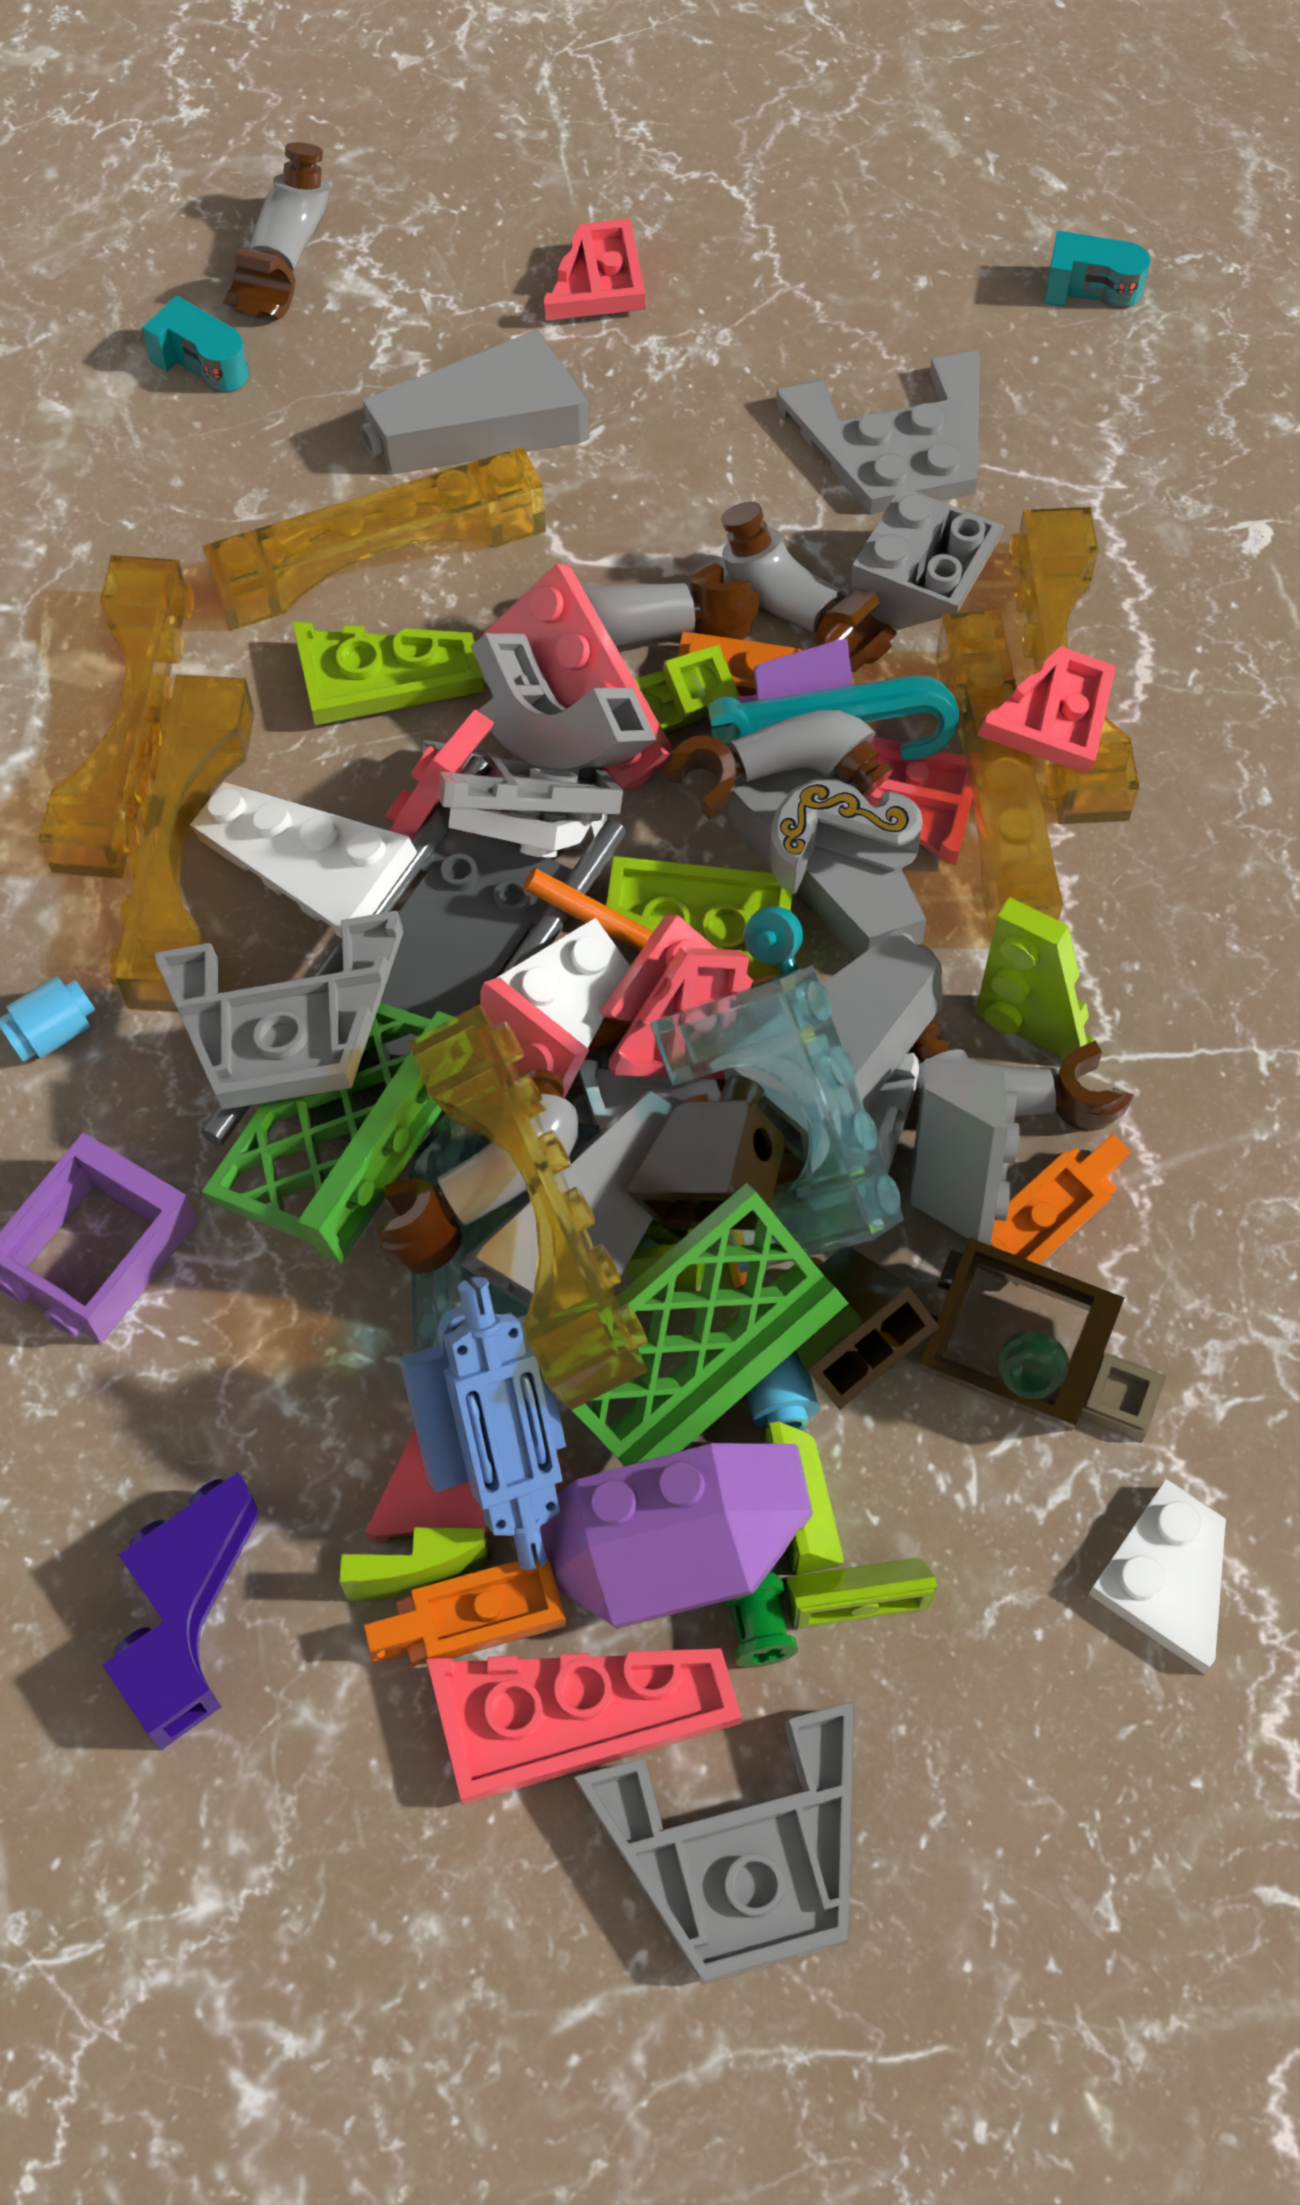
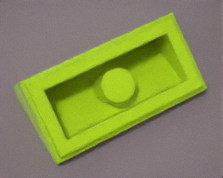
(818, 1542)
(860, 1592)

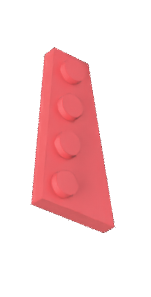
(579, 656)
(552, 1717)

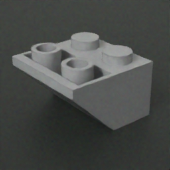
(923, 558)
(964, 1146)

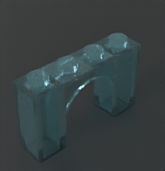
(790, 1034)

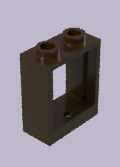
(1086, 1356)

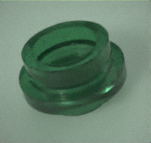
(1033, 1364)

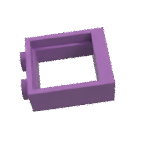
(81, 1169)

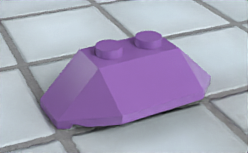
(677, 1530)

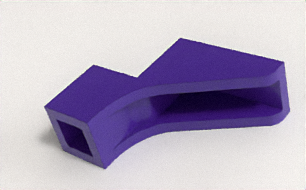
(181, 1572)

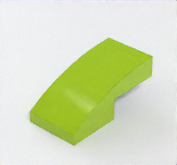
(687, 687)
(436, 1557)

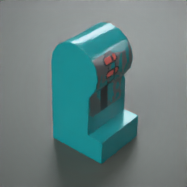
(1096, 270)
(197, 342)

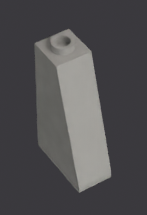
(478, 409)
(847, 895)
(878, 1013)
(603, 1174)

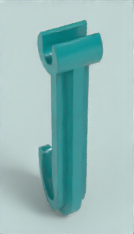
(866, 701)

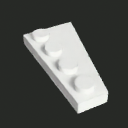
(311, 856)

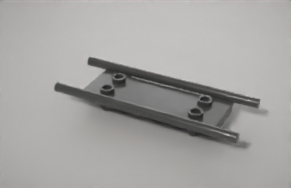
(458, 931)

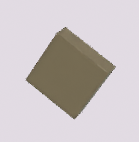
(1123, 1397)

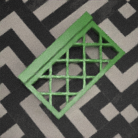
(350, 1185)
(719, 1363)

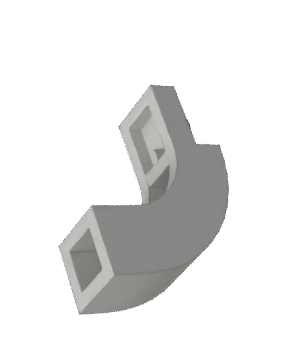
(535, 727)

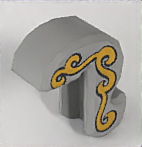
(843, 822)

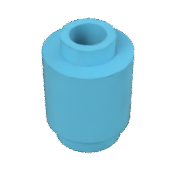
(46, 1018)
(784, 1396)

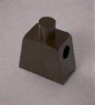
(708, 1156)
(869, 1332)

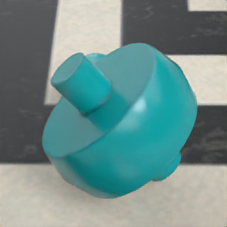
(774, 937)

